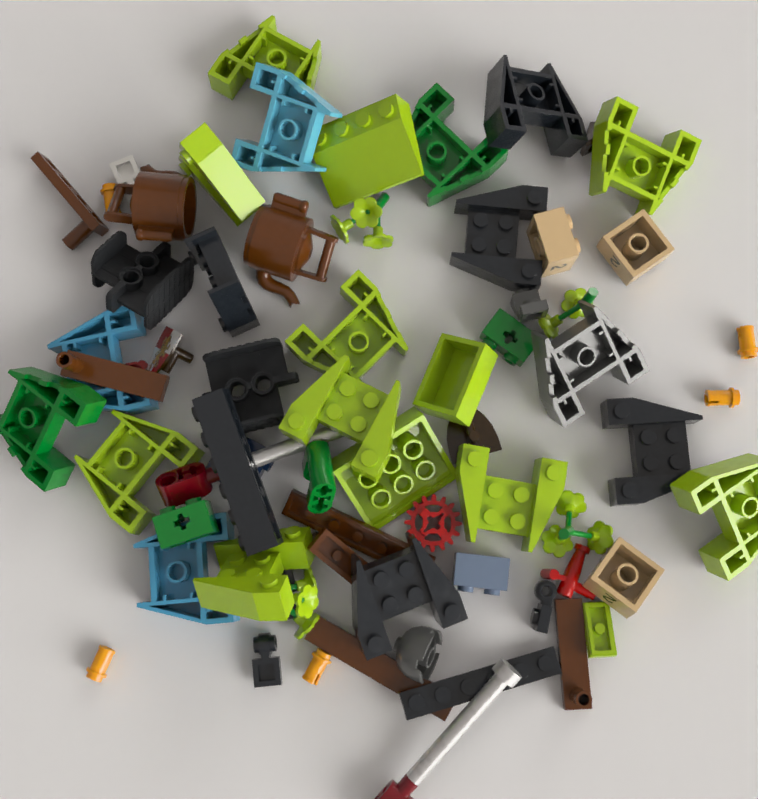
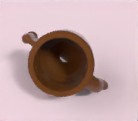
(160, 205)
(283, 243)

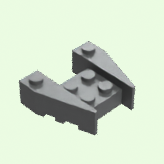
(580, 358)

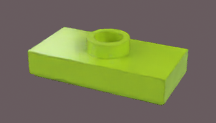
(599, 630)

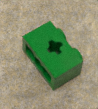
(501, 327)
(201, 523)

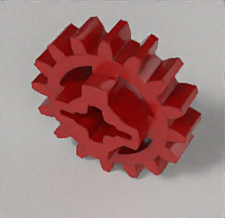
(424, 513)

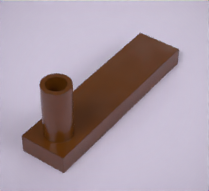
(90, 223)
(113, 375)
(333, 552)
(572, 654)

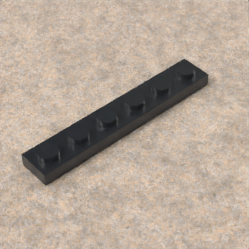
(465, 686)

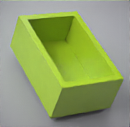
(455, 379)

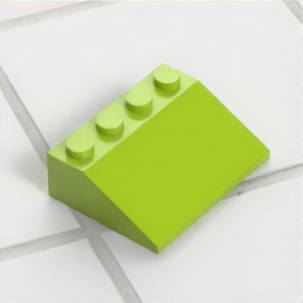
(368, 151)
(414, 470)

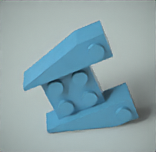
(101, 339)
(174, 572)

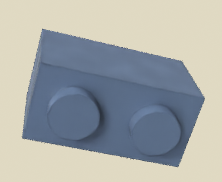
(480, 572)

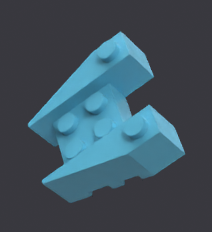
(289, 126)

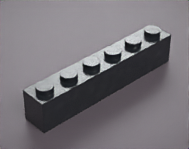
(237, 471)

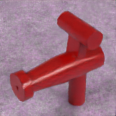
(570, 577)

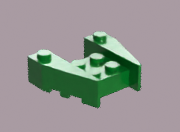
(445, 158)
(36, 417)

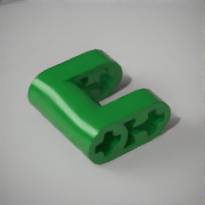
(319, 471)

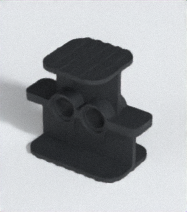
(141, 280)
(247, 367)

